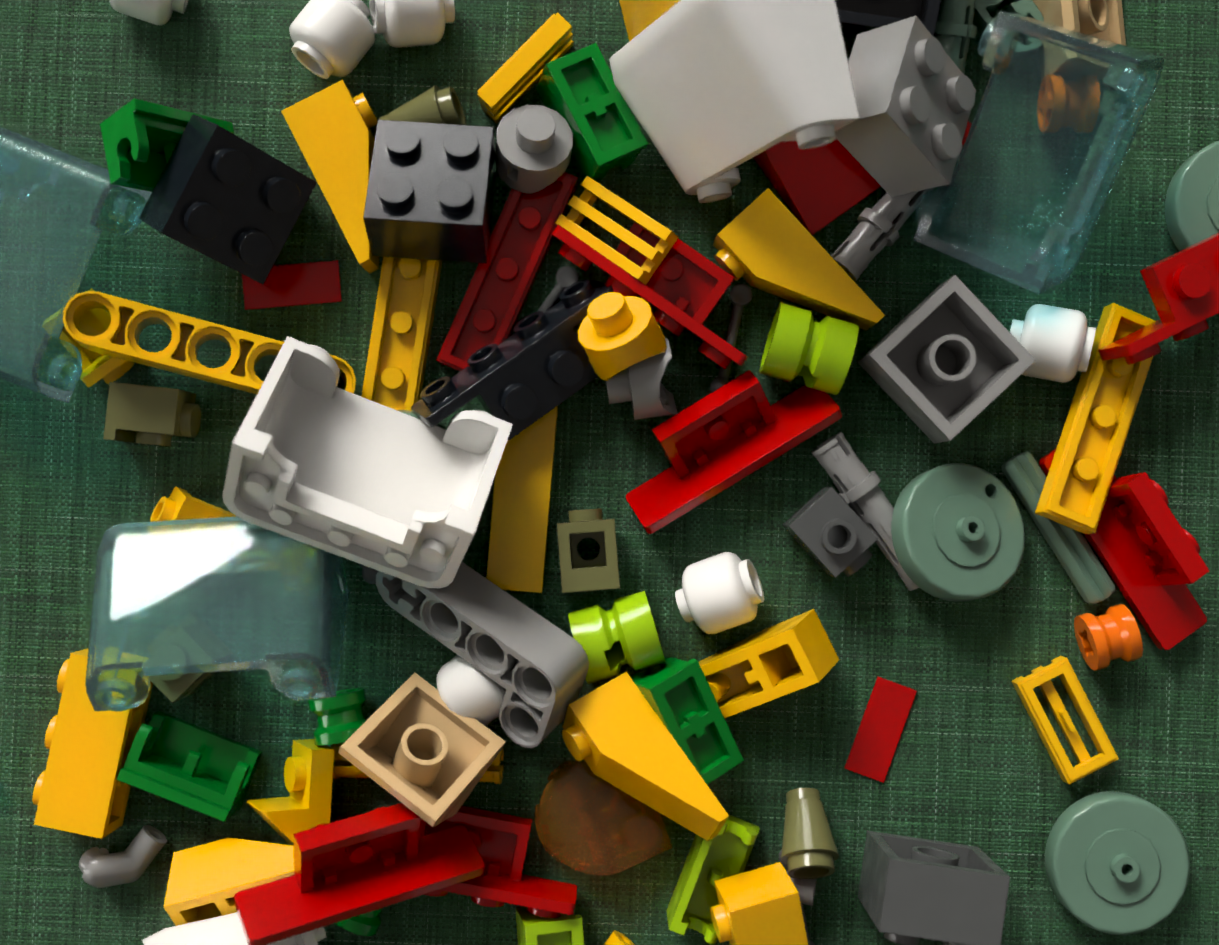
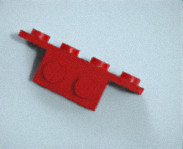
(681, 288)
(1184, 295)
(724, 442)
(1148, 557)
(503, 847)
(356, 870)

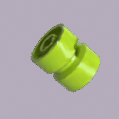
(809, 348)
(617, 636)

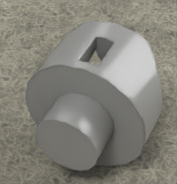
(535, 144)
(644, 388)

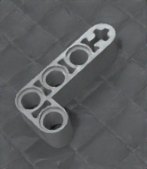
(503, 640)

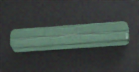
(1066, 543)

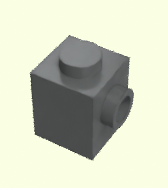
(831, 533)

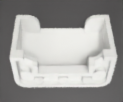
(734, 80)
(361, 472)

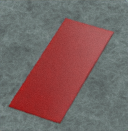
(294, 286)
(880, 729)

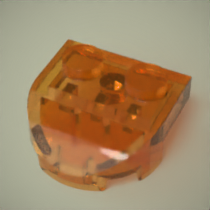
(595, 823)

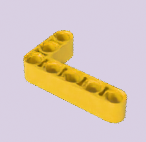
(187, 336)

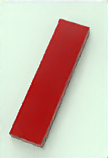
(512, 265)

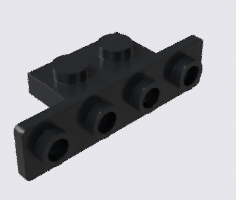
(526, 371)

